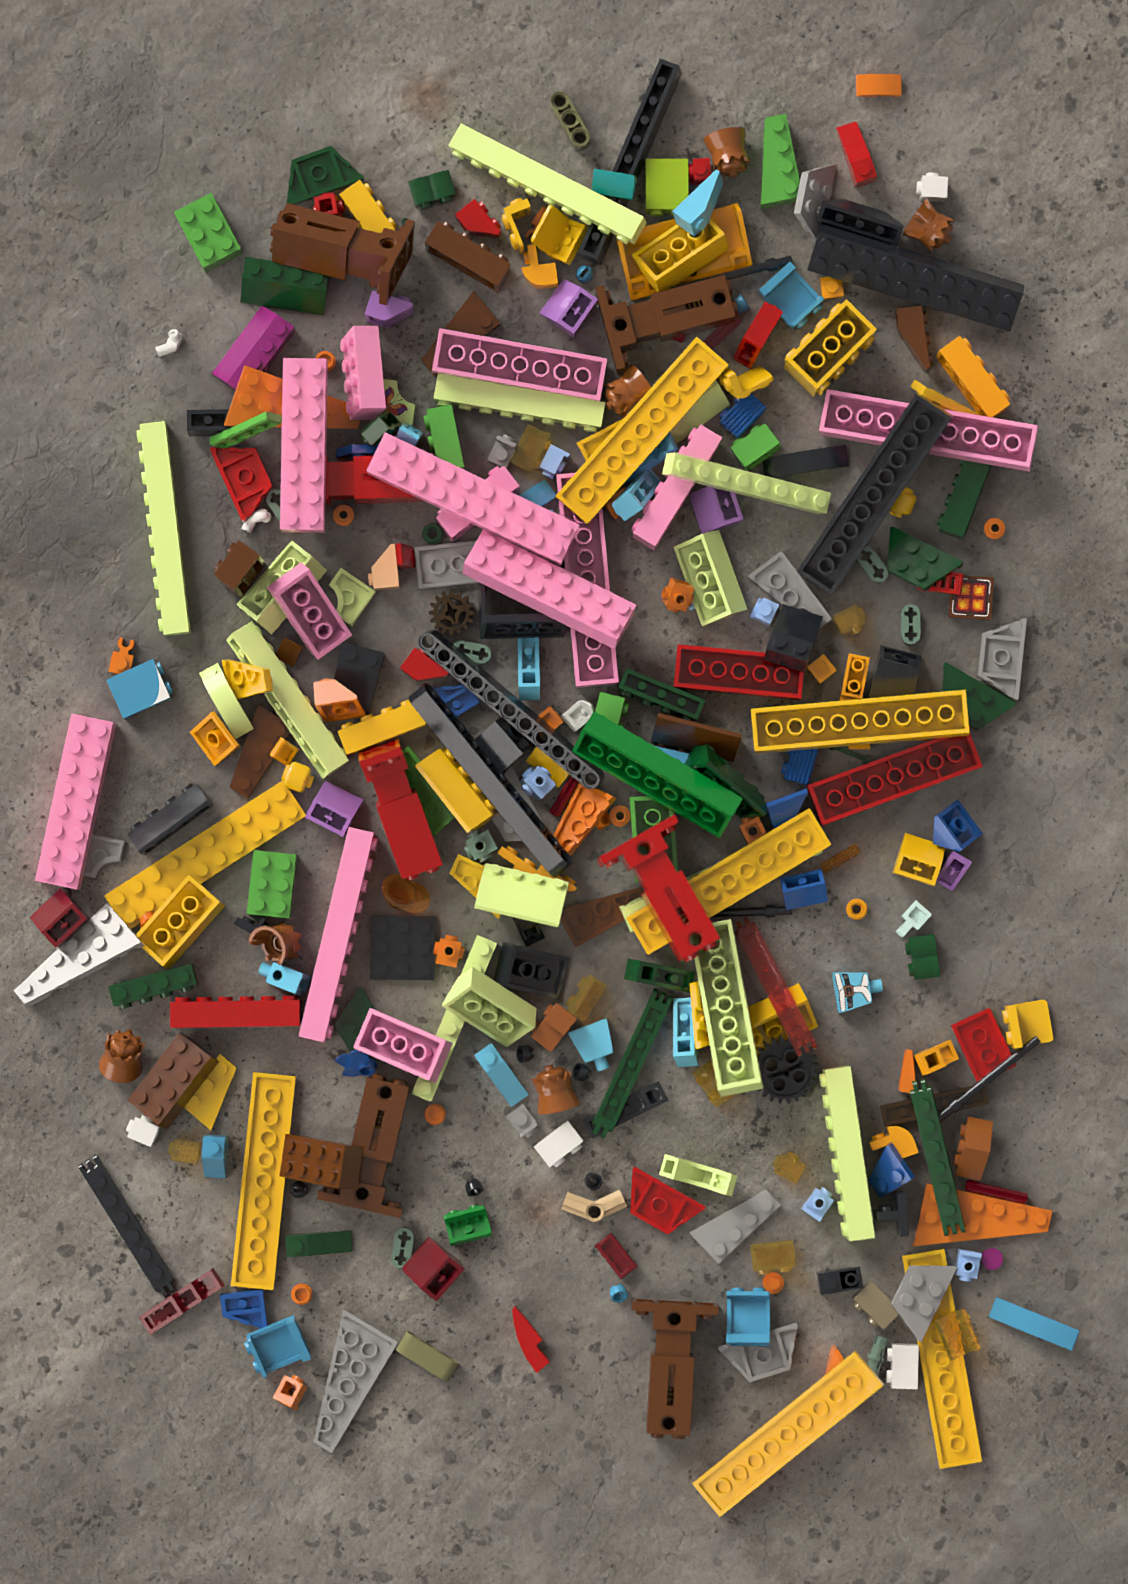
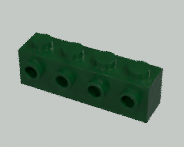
(964, 499)
(660, 694)
(156, 984)

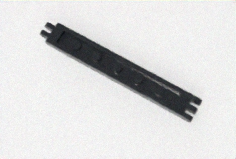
(128, 1226)

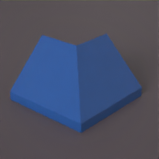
(785, 807)
(955, 828)

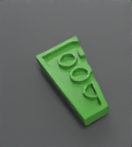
(434, 808)

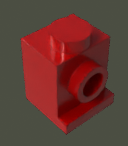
(699, 171)

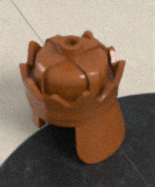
(728, 150)
(929, 227)
(626, 391)
(278, 942)
(122, 1057)
(554, 1090)

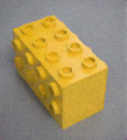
(829, 348)

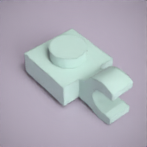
(915, 917)

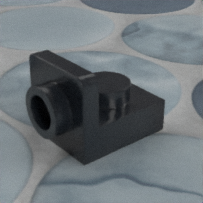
(248, 924)

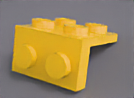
(517, 210)
(558, 235)
(744, 384)
(1027, 1021)

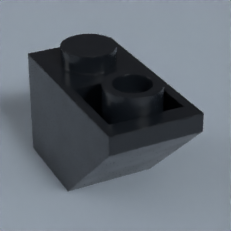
(529, 931)
(839, 1280)

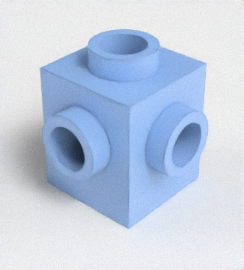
(543, 785)

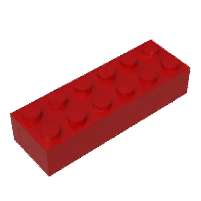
(734, 673)
(235, 1013)

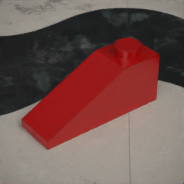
(856, 154)

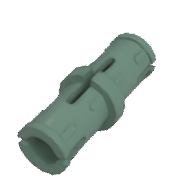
(876, 1356)

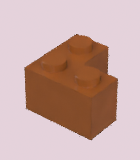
(553, 1027)
(973, 1148)

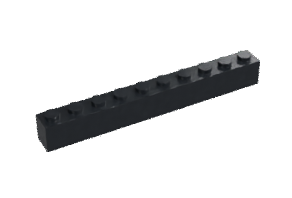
(636, 147)

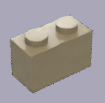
(875, 1304)

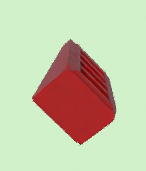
(405, 556)
(959, 577)

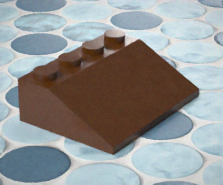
(686, 734)

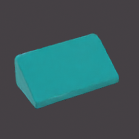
(614, 184)

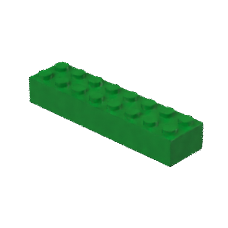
(657, 774)

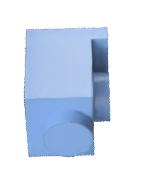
(553, 462)
(764, 611)
(810, 1207)
(964, 1257)

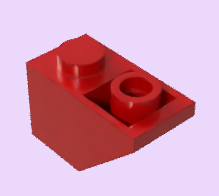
(476, 221)
(421, 667)

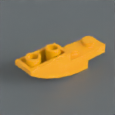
(854, 677)
(528, 866)

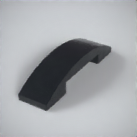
(806, 462)
(635, 1105)

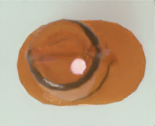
(405, 894)

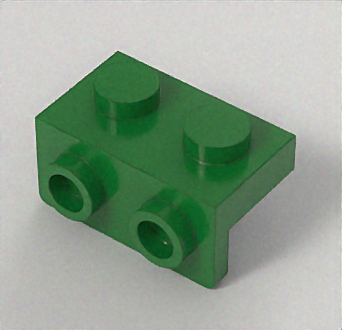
(467, 1225)

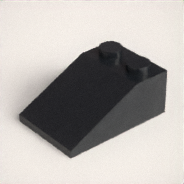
(793, 638)
(359, 672)
(531, 970)

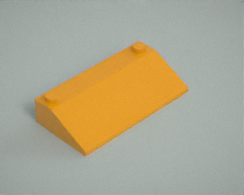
(738, 256)

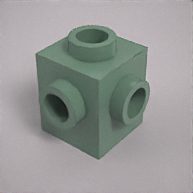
(486, 839)

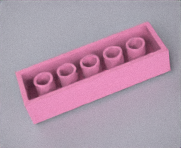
(673, 491)

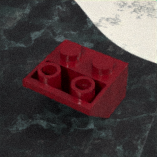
(59, 918)
(433, 1268)

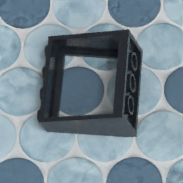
(516, 625)

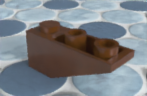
(911, 330)

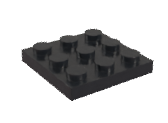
(402, 948)

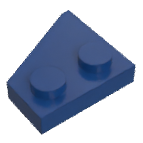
(356, 450)
(457, 698)
(890, 1172)
(245, 1306)

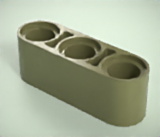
(565, 111)
(427, 1356)

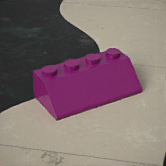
(255, 346)

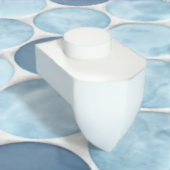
(578, 714)

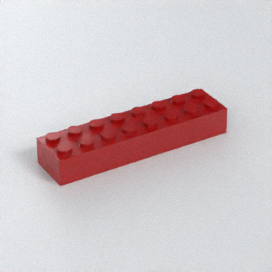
(893, 777)

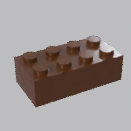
(468, 256)
(239, 568)
(173, 1080)
(321, 1161)

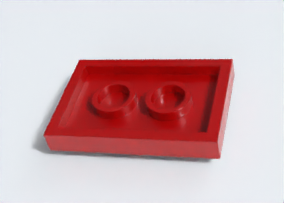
(981, 1043)

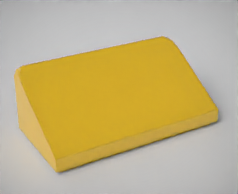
(539, 758)

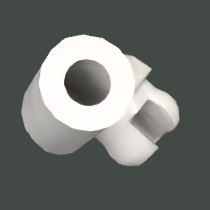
(172, 343)
(257, 516)

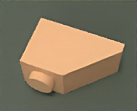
(385, 571)

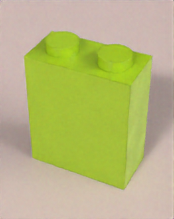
(665, 185)

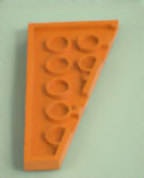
(263, 392)
(982, 1217)

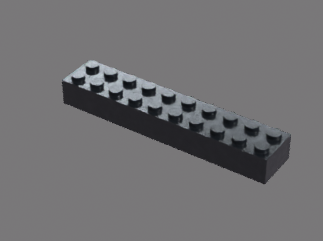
(916, 277)
(875, 493)

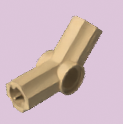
(607, 1204)

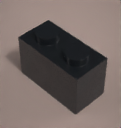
(206, 422)

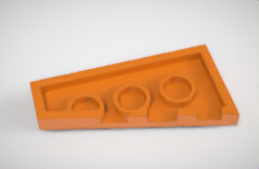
(581, 816)

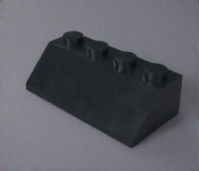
(169, 819)

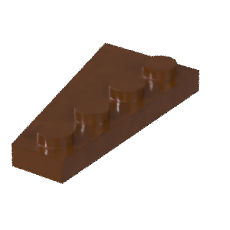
(471, 318)
(256, 751)
(595, 916)

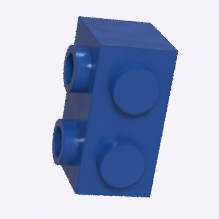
(803, 889)

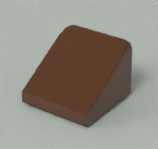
(289, 651)

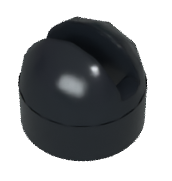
(524, 1053)
(581, 1072)
(299, 1184)
(589, 1184)
(474, 1187)

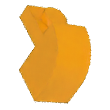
(538, 276)
(936, 1057)
(899, 1137)

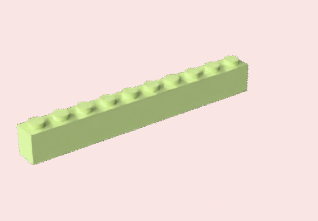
(548, 184)
(165, 528)

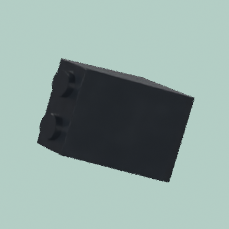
(894, 673)
(504, 744)

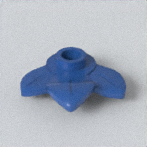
(357, 1064)

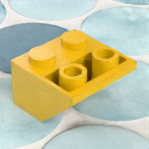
(919, 860)

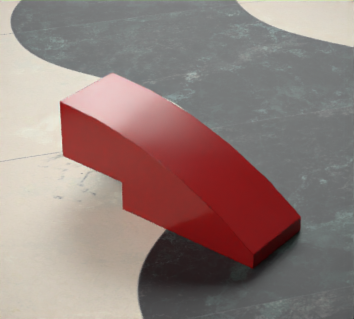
(528, 1340)

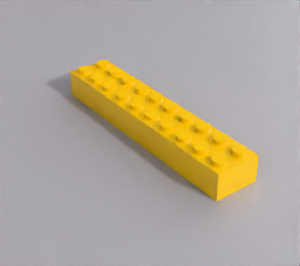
(860, 722)

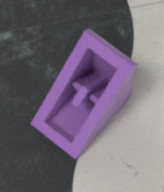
(953, 870)

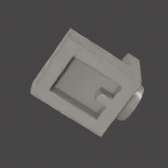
(502, 451)
(523, 1121)

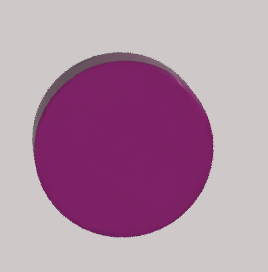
(991, 1258)

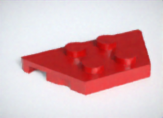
(244, 477)
(659, 1203)

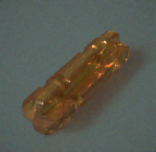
(840, 858)

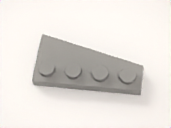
(787, 586)
(729, 1229)

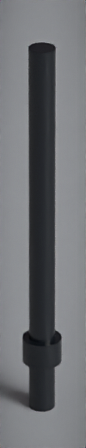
(770, 264)
(769, 911)
(955, 1104)

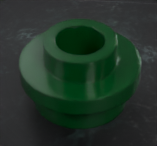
(432, 526)

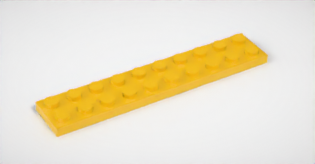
(641, 430)
(207, 853)
(742, 872)
(261, 1185)
(946, 1383)
(788, 1433)

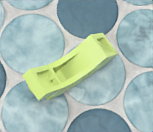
(226, 701)
(698, 1174)

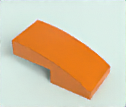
(878, 85)

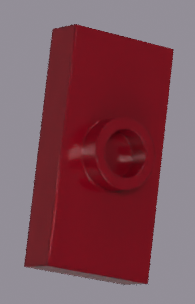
(615, 1255)

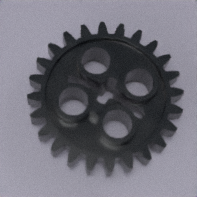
(791, 1087)

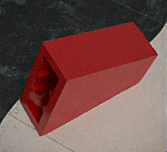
(757, 334)

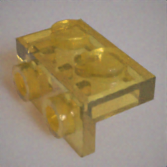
(530, 449)
(586, 998)
(706, 1078)
(772, 1256)
(957, 1333)

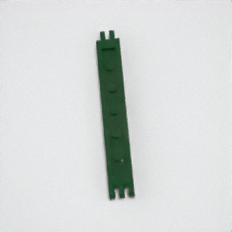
(631, 1063)
(937, 1157)

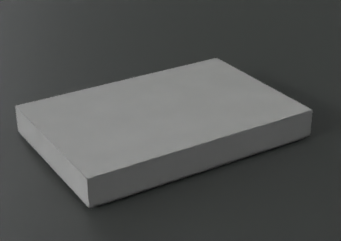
(442, 565)

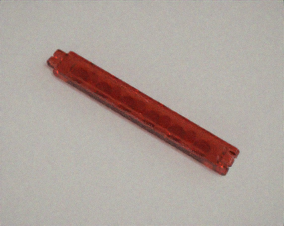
(775, 987)

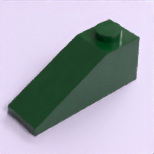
(658, 975)
(318, 1243)

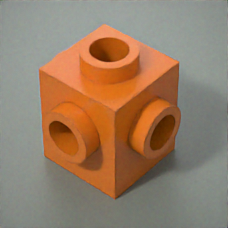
(677, 595)
(448, 959)

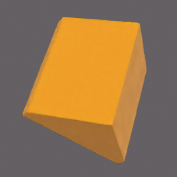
(215, 738)

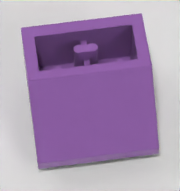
(569, 307)
(388, 315)
(715, 509)
(334, 808)

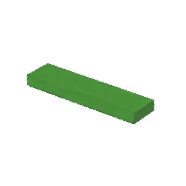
(245, 430)

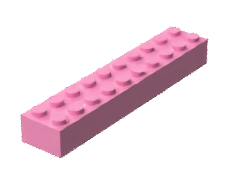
(965, 437)
(472, 499)
(587, 558)
(337, 935)

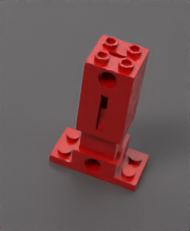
(351, 481)
(400, 810)
(666, 891)

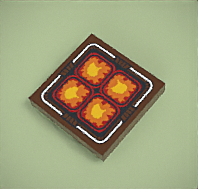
(974, 600)

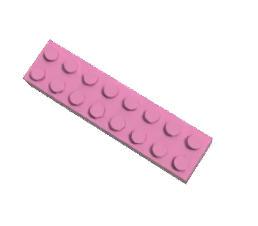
(518, 364)
(304, 445)
(548, 589)
(75, 801)

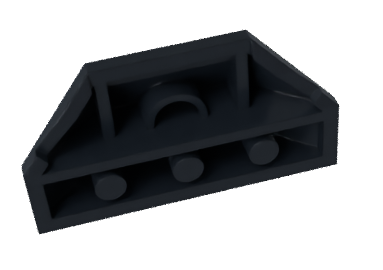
(860, 220)

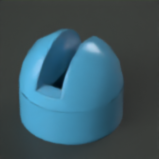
(587, 277)
(741, 304)
(614, 1290)

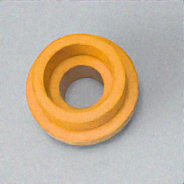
(856, 916)

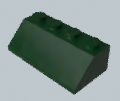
(283, 287)
(718, 769)

